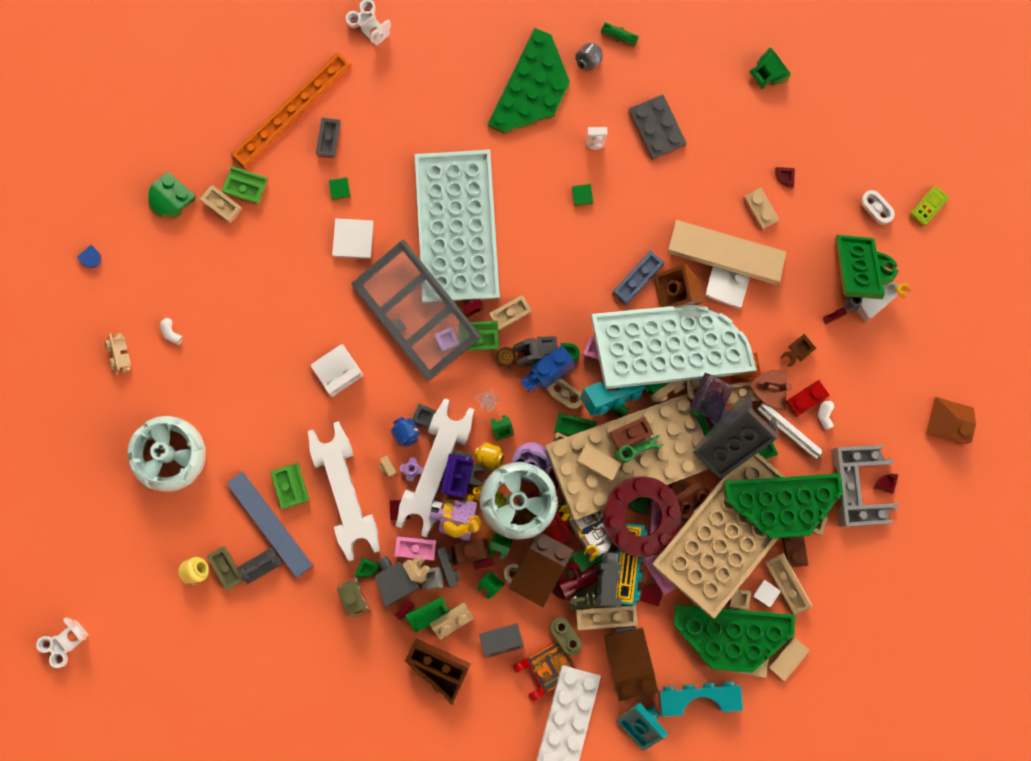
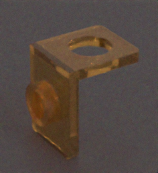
(746, 377)

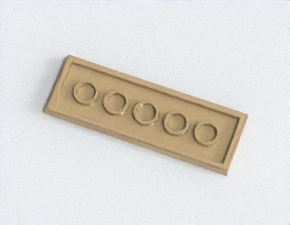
(727, 252)

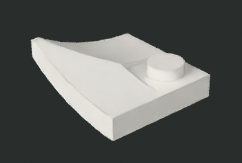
(727, 287)

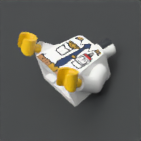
(589, 532)

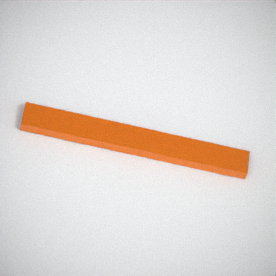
(291, 110)

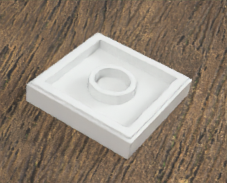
(353, 238)

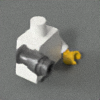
(869, 307)

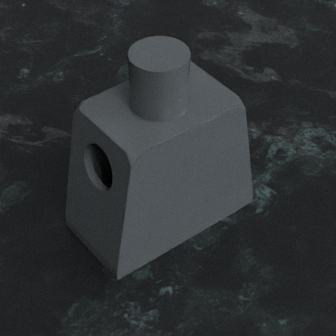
(394, 581)

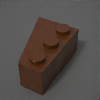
(438, 667)

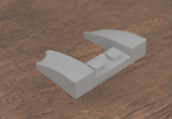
(851, 510)

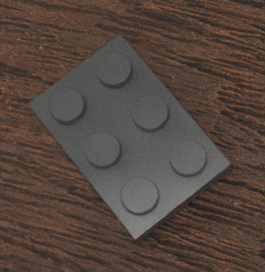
(657, 127)

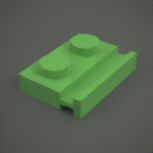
(244, 185)
(489, 333)
(290, 486)

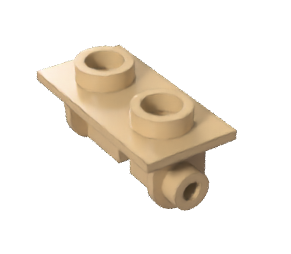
(115, 346)

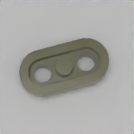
(564, 637)

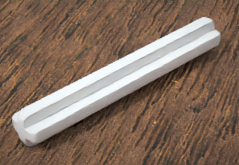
(788, 429)

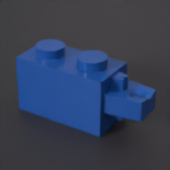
(548, 369)

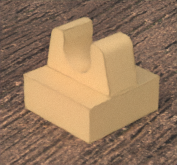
(415, 571)

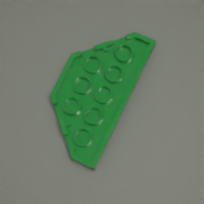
(534, 86)
(784, 504)
(734, 637)

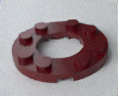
(615, 513)

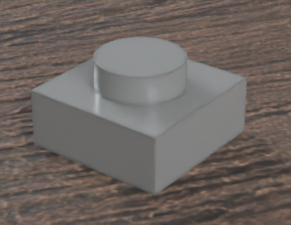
(434, 579)

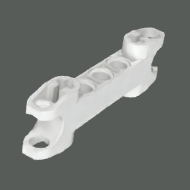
(447, 435)
(354, 525)

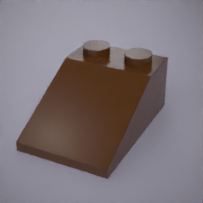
(540, 569)
(630, 664)

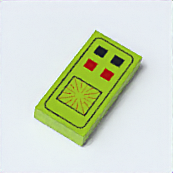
(929, 205)

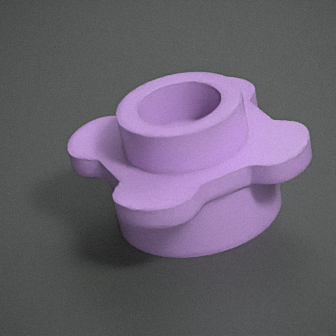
(406, 469)

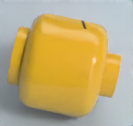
(489, 456)

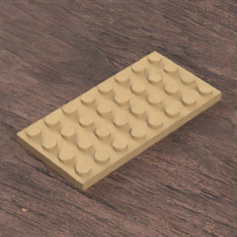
(588, 492)
(716, 545)

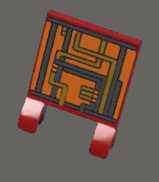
(545, 667)

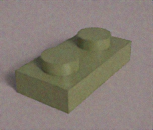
(225, 568)

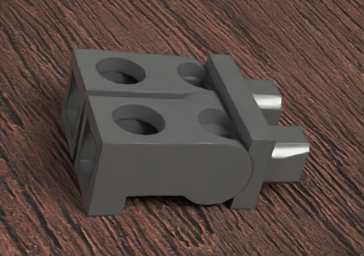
(608, 580)

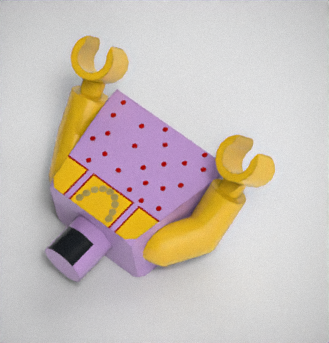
(458, 516)

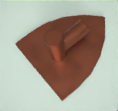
(771, 388)

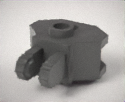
(533, 350)

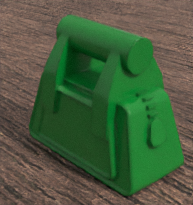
(772, 68)

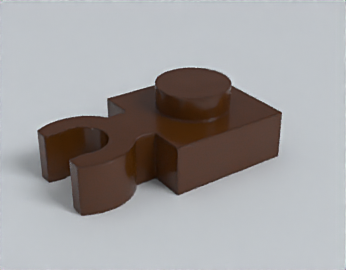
(799, 349)

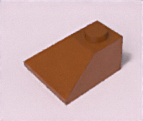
(679, 287)
(952, 421)

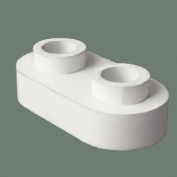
(879, 206)

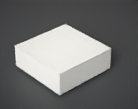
(766, 593)

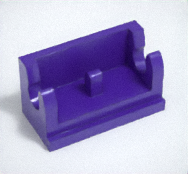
(457, 476)

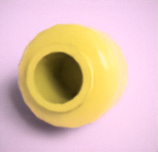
(193, 571)

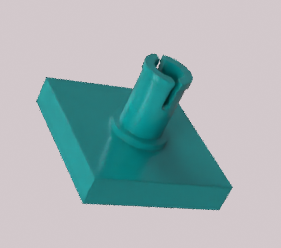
(642, 726)

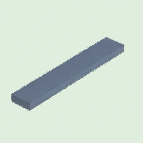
(269, 524)

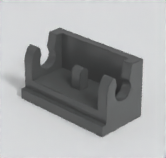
(501, 640)

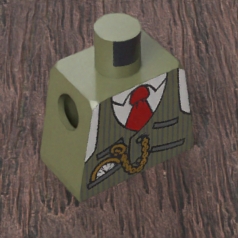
(353, 598)

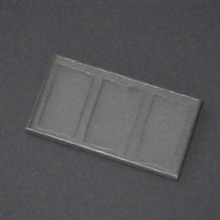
(416, 310)

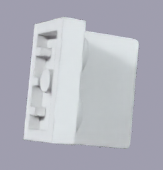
(337, 370)

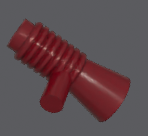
(578, 582)

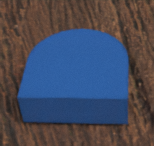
(90, 257)

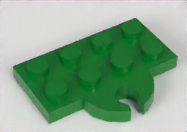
(863, 268)

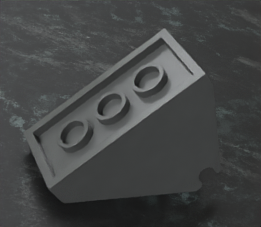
(736, 438)

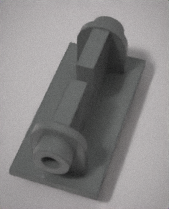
(259, 565)

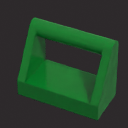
(427, 614)

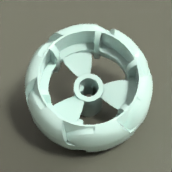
(159, 430)
(500, 518)

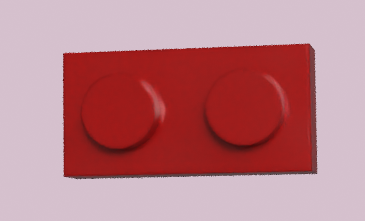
(807, 398)

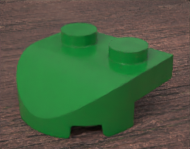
(169, 196)

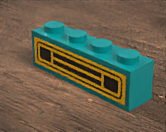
(630, 571)

